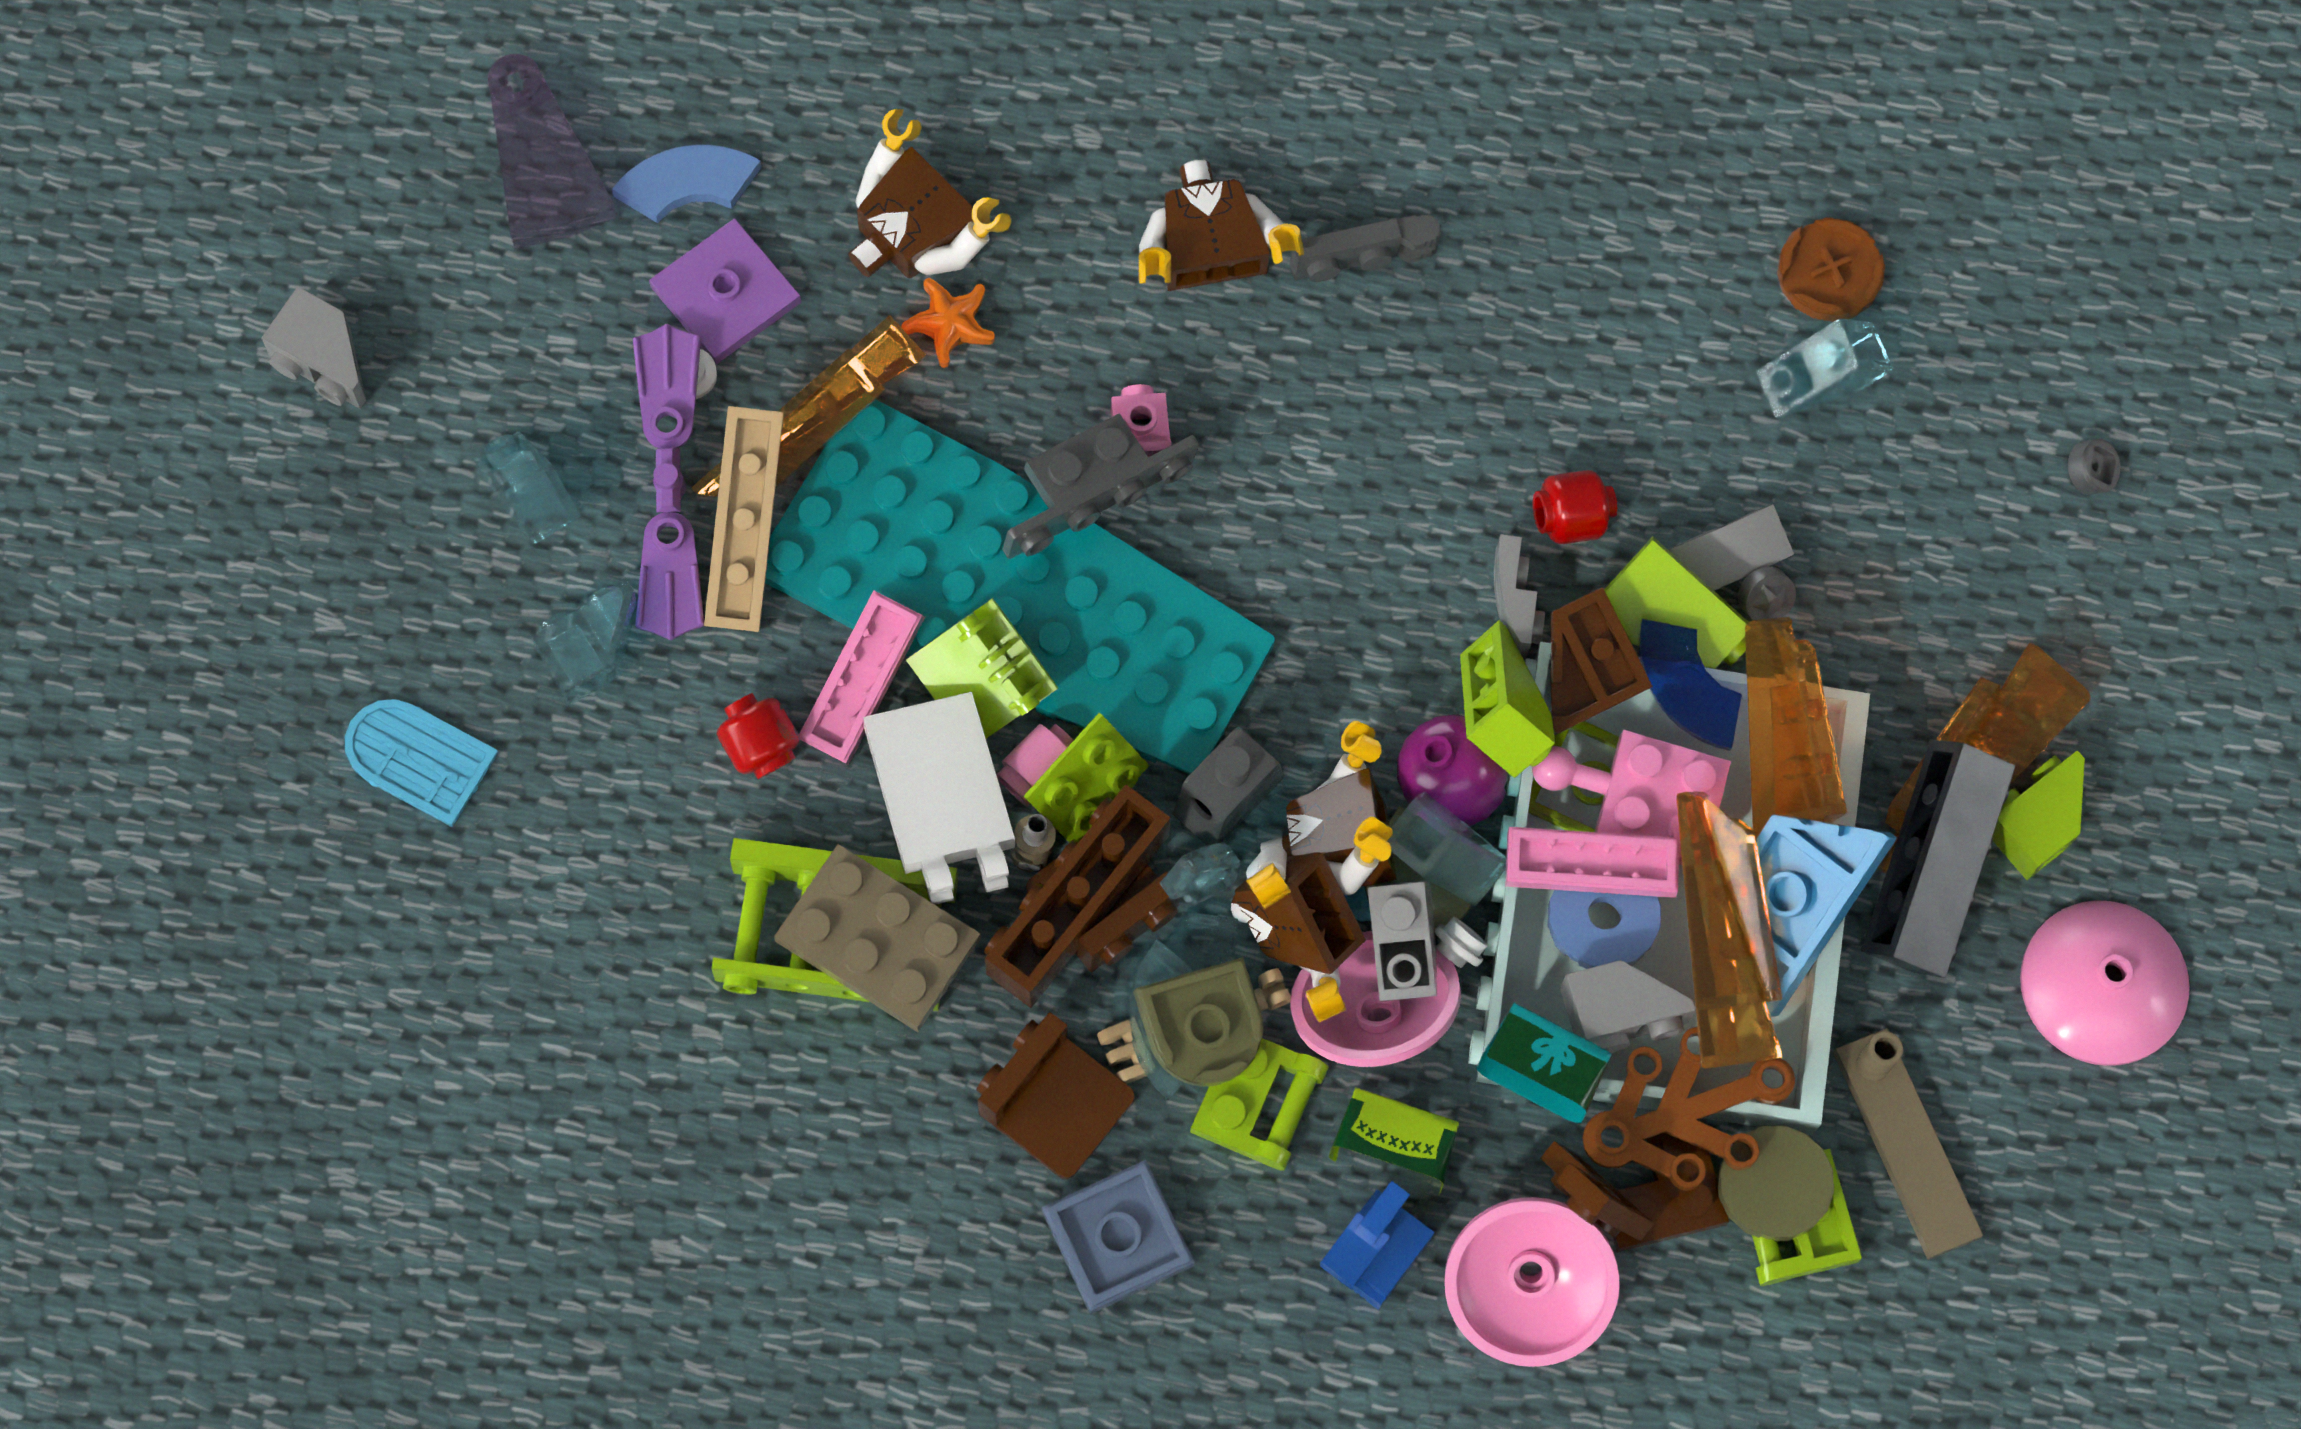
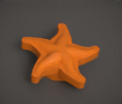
(950, 320)

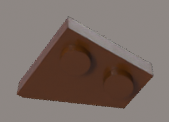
(1591, 661)

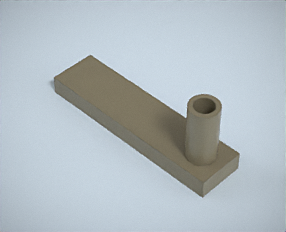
(1907, 1143)

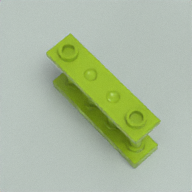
(760, 866)

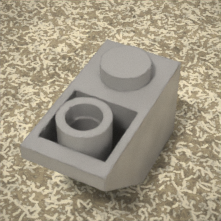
(316, 343)
(1404, 939)
(1623, 1003)

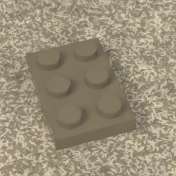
(877, 937)

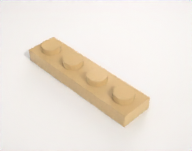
(743, 519)

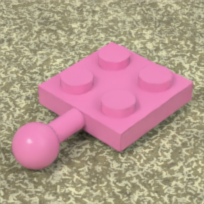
(1641, 783)

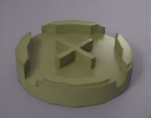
(1782, 1190)

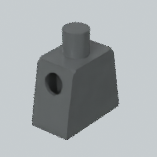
(1229, 784)

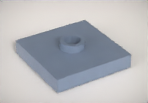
(1118, 1236)

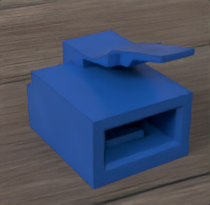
(1378, 1246)

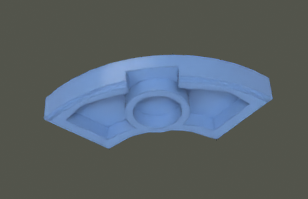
(685, 177)

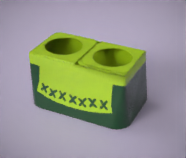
(1396, 1134)

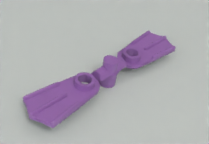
(669, 573)

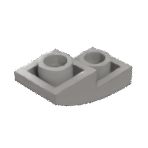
(1736, 548)
(1513, 602)

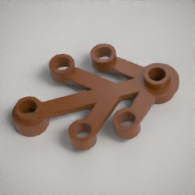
(1679, 1115)

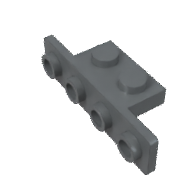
(1090, 476)

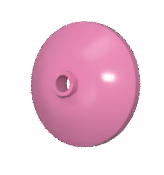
(2083, 1008)
(1372, 1029)
(1535, 1316)

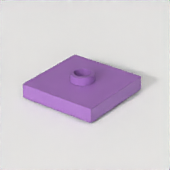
(725, 291)

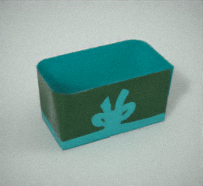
(1544, 1063)

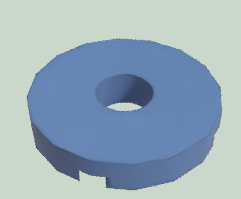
(1593, 946)

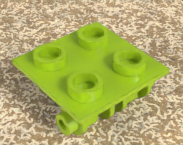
(989, 660)
(1083, 776)

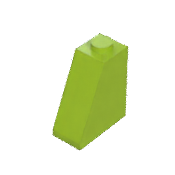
(1668, 592)

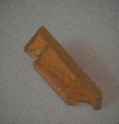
(835, 398)
(2006, 721)
(1788, 728)
(1727, 935)

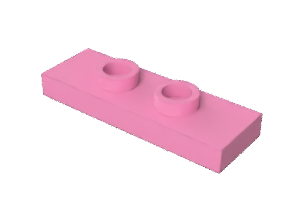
(861, 677)
(1592, 862)

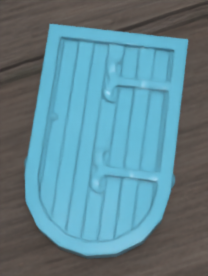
(417, 757)

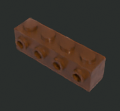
(1077, 895)

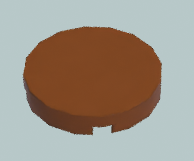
(1831, 269)

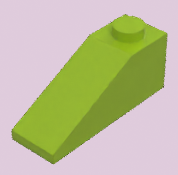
(1503, 703)

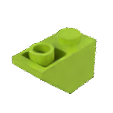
(2044, 818)

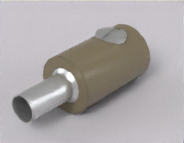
(1033, 843)

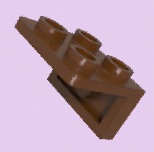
(1137, 910)
(1053, 1098)

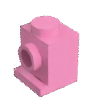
(1142, 403)

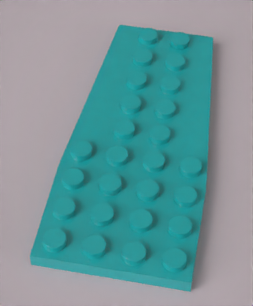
(928, 528)

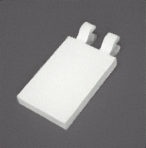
(941, 791)

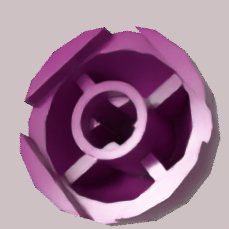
(1450, 769)

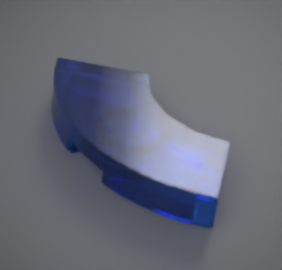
(1684, 685)

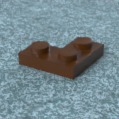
(1592, 1195)
(1673, 1209)

